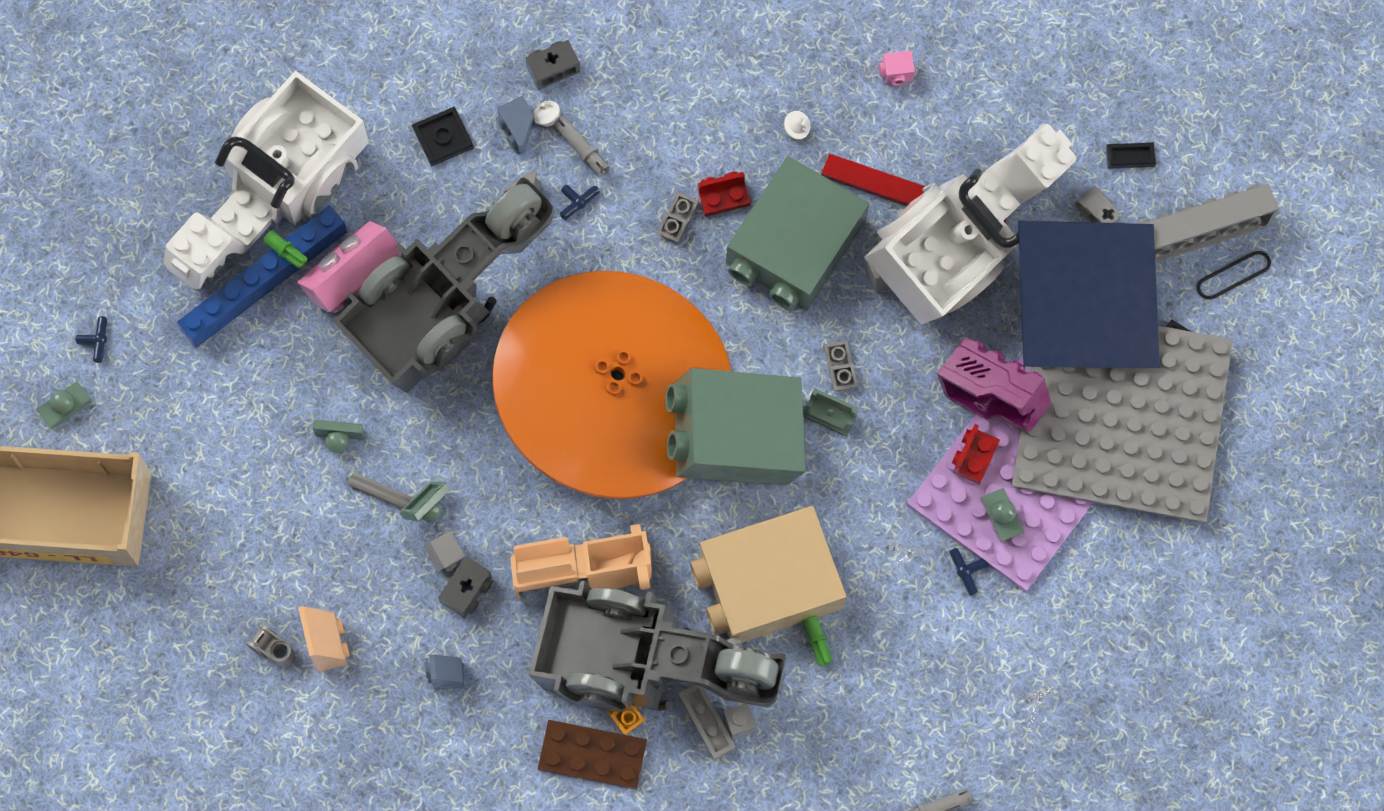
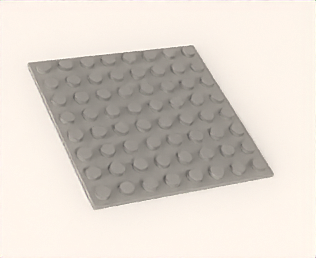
(1133, 432)

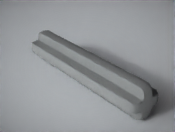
(378, 490)

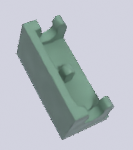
(830, 412)

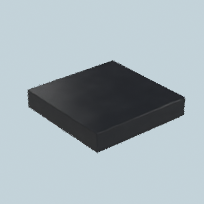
(442, 136)

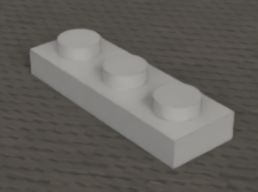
(707, 721)

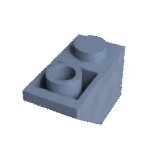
(517, 121)
(445, 672)

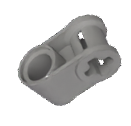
(1095, 207)
(268, 643)

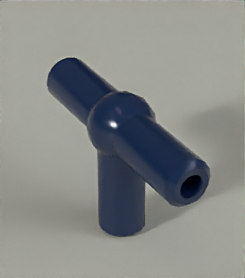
(578, 202)
(99, 339)
(964, 570)

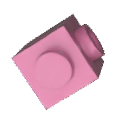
(897, 68)

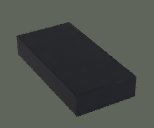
(1130, 155)

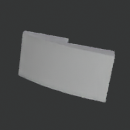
(678, 217)
(840, 365)

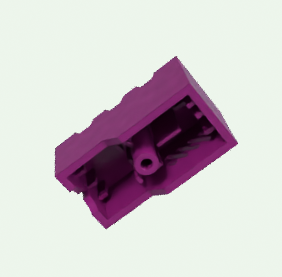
(993, 386)

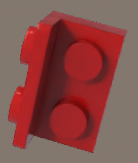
(723, 193)
(975, 455)

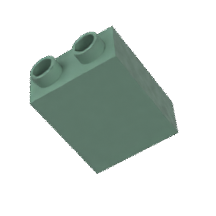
(795, 235)
(737, 426)

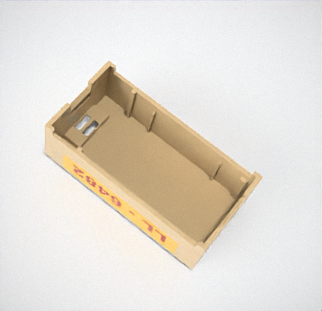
(72, 506)

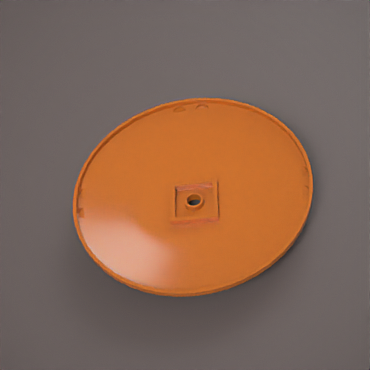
(559, 389)

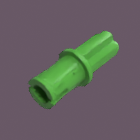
(285, 249)
(817, 640)

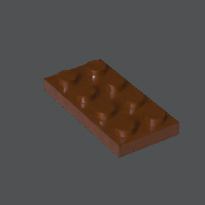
(592, 754)

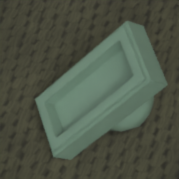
(64, 405)
(338, 433)
(426, 503)
(1002, 515)

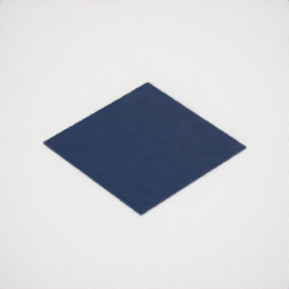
(1088, 294)

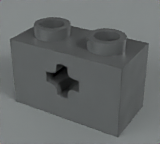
(564, 64)
(466, 574)

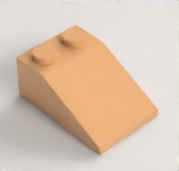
(323, 638)

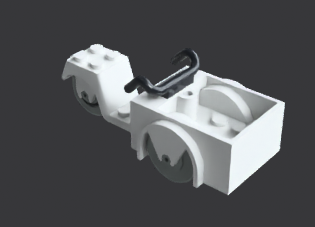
(282, 164)
(956, 235)

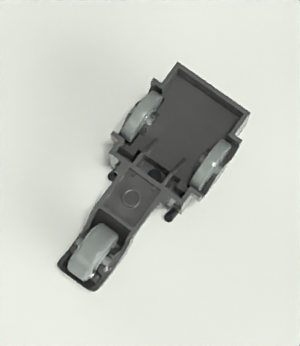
(424, 304)
(619, 649)

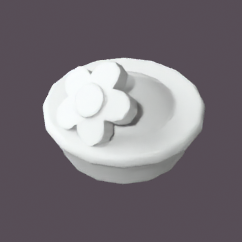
(546, 113)
(796, 125)

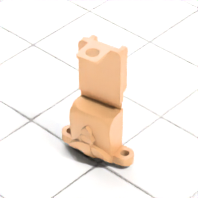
(605, 562)

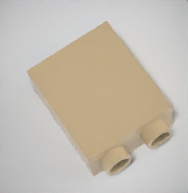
(769, 576)

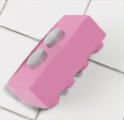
(348, 266)

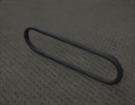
(1238, 283)

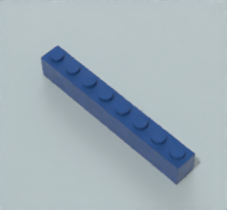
(260, 278)

